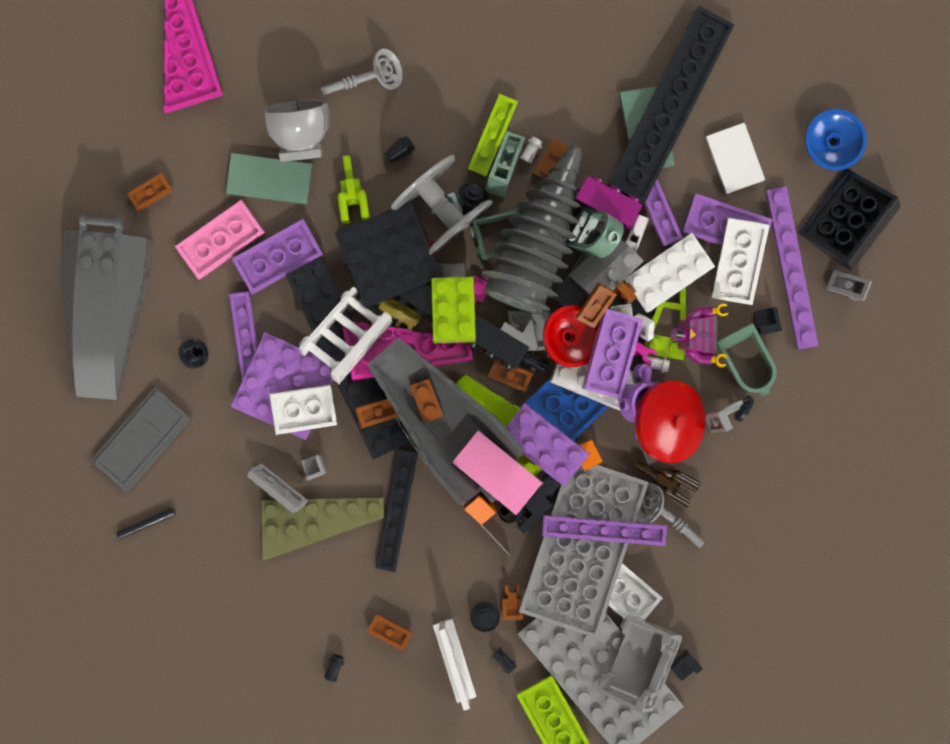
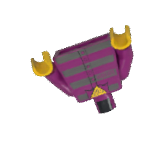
(699, 335)

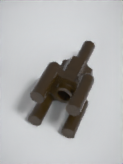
(670, 483)

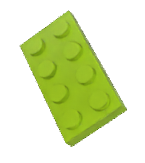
(551, 713)

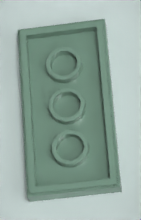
(633, 107)
(269, 179)

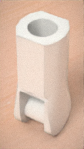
(637, 230)

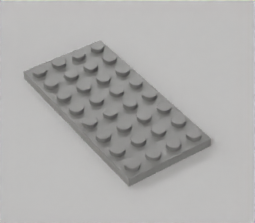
(578, 576)
(578, 664)

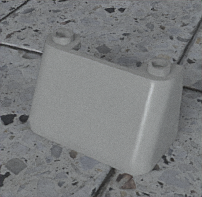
(640, 664)

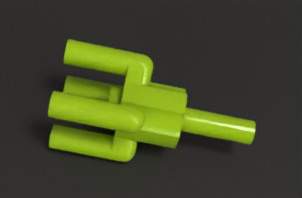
(351, 194)

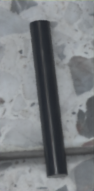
(146, 523)

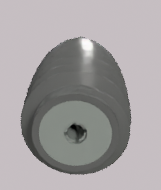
(535, 245)

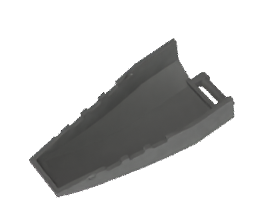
(102, 301)
(446, 436)

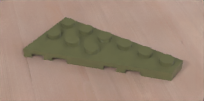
(314, 522)

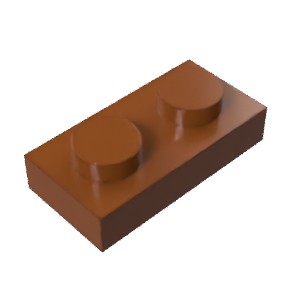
(550, 158)
(150, 192)
(626, 292)
(596, 305)
(515, 378)
(426, 399)
(375, 413)
(389, 632)

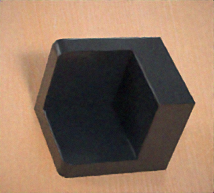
(767, 321)
(685, 665)

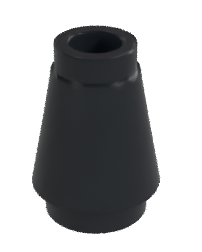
(400, 149)

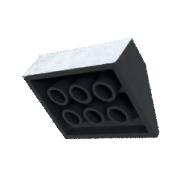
(850, 218)

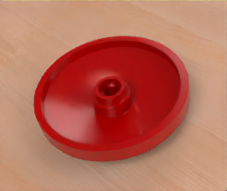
(670, 421)

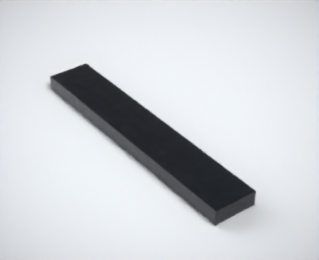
(397, 510)

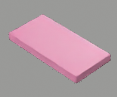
(220, 239)
(497, 472)

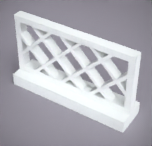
(455, 662)

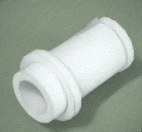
(531, 149)
(659, 364)

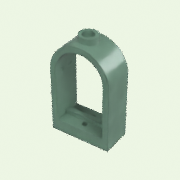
(605, 243)
(736, 337)

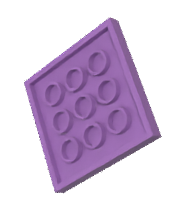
(277, 369)

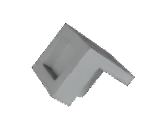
(314, 467)

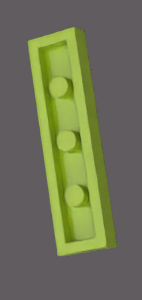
(492, 135)

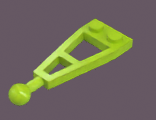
(665, 345)

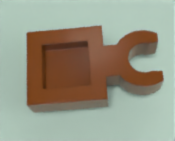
(512, 604)

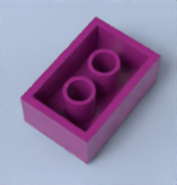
(608, 199)

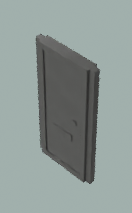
(141, 439)

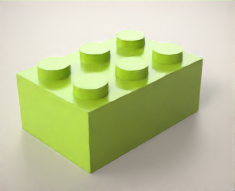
(453, 310)

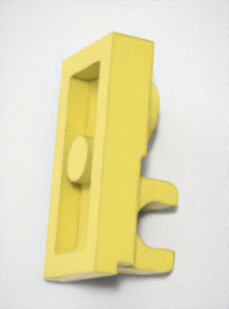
(402, 313)

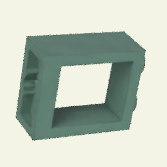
(475, 232)

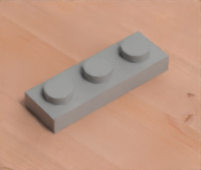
(277, 488)

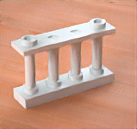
(353, 353)

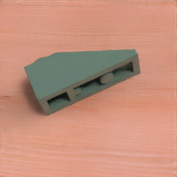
(504, 164)

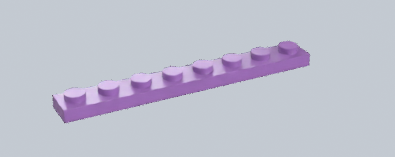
(791, 268)

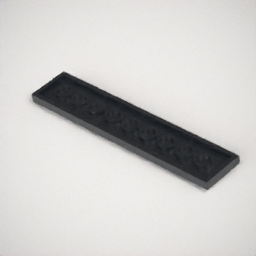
(671, 104)
(317, 298)

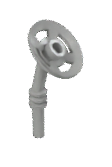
(379, 72)
(657, 506)

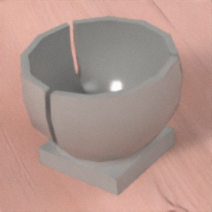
(295, 131)

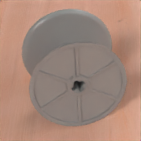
(440, 203)

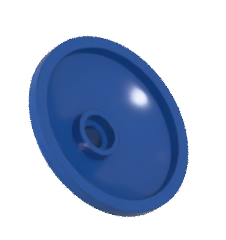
(847, 133)

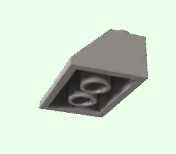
(607, 270)

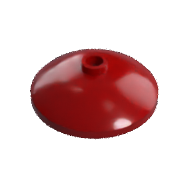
(575, 350)

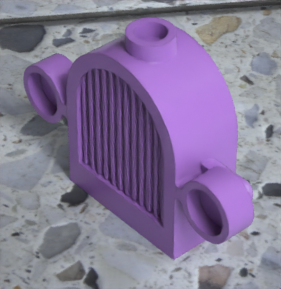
(634, 392)

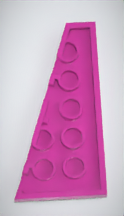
(187, 60)
(423, 343)

